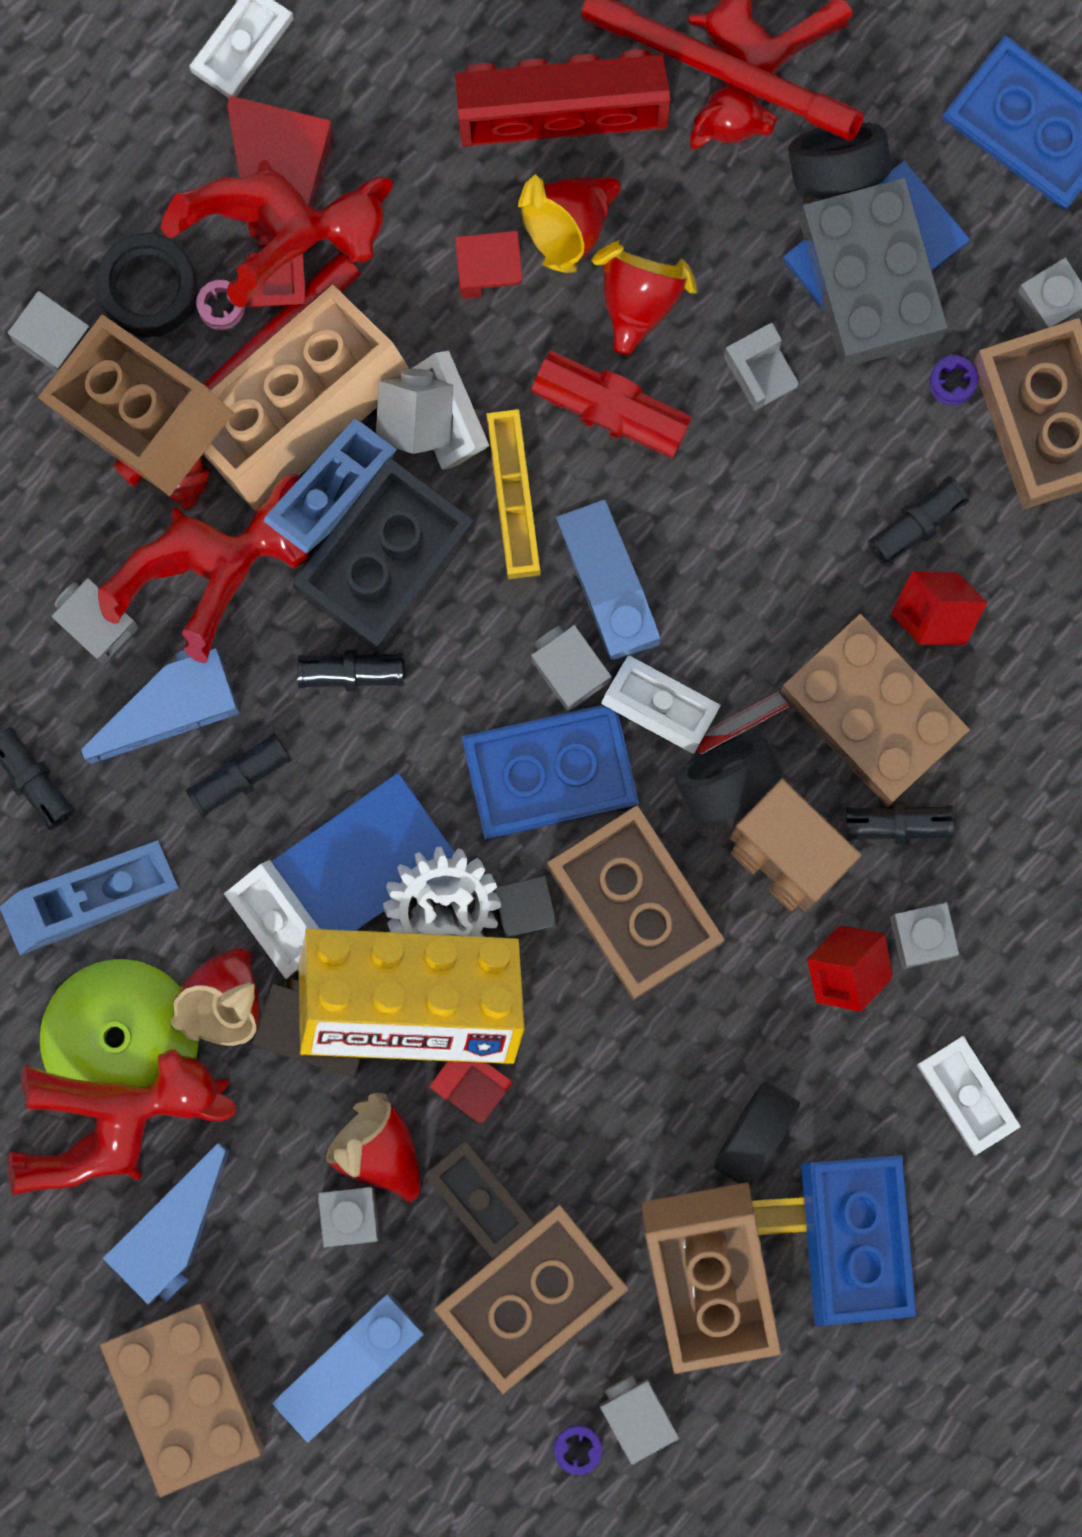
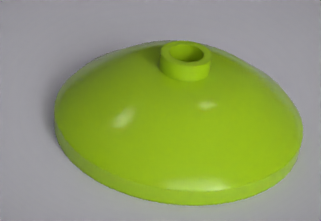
(106, 997)

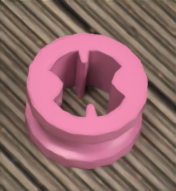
(206, 312)

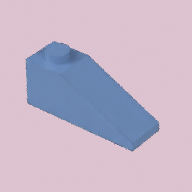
(330, 486)
(608, 581)
(171, 703)
(87, 897)
(168, 1236)
(348, 1367)

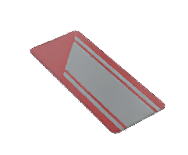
(742, 721)

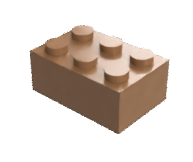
(136, 405)
(1037, 409)
(874, 710)
(792, 848)
(635, 902)
(711, 1278)
(531, 1299)
(182, 1399)

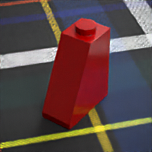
(288, 140)

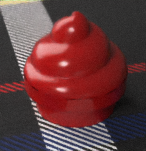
(191, 486)

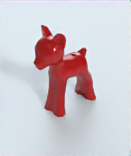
(734, 113)
(281, 212)
(208, 553)
(181, 1090)

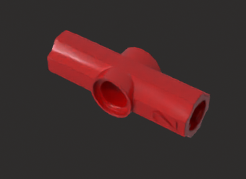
(611, 403)

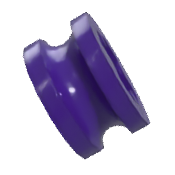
(948, 365)
(594, 1452)

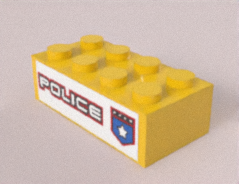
(410, 996)

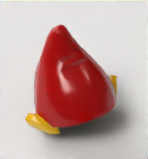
(566, 217)
(639, 293)

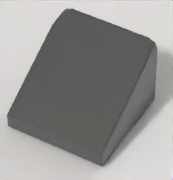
(526, 907)

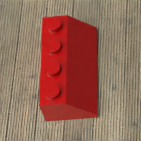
(562, 98)

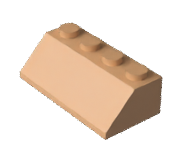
(300, 394)

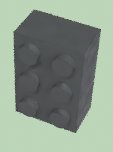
(872, 273)

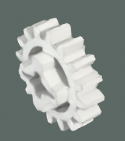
(446, 883)

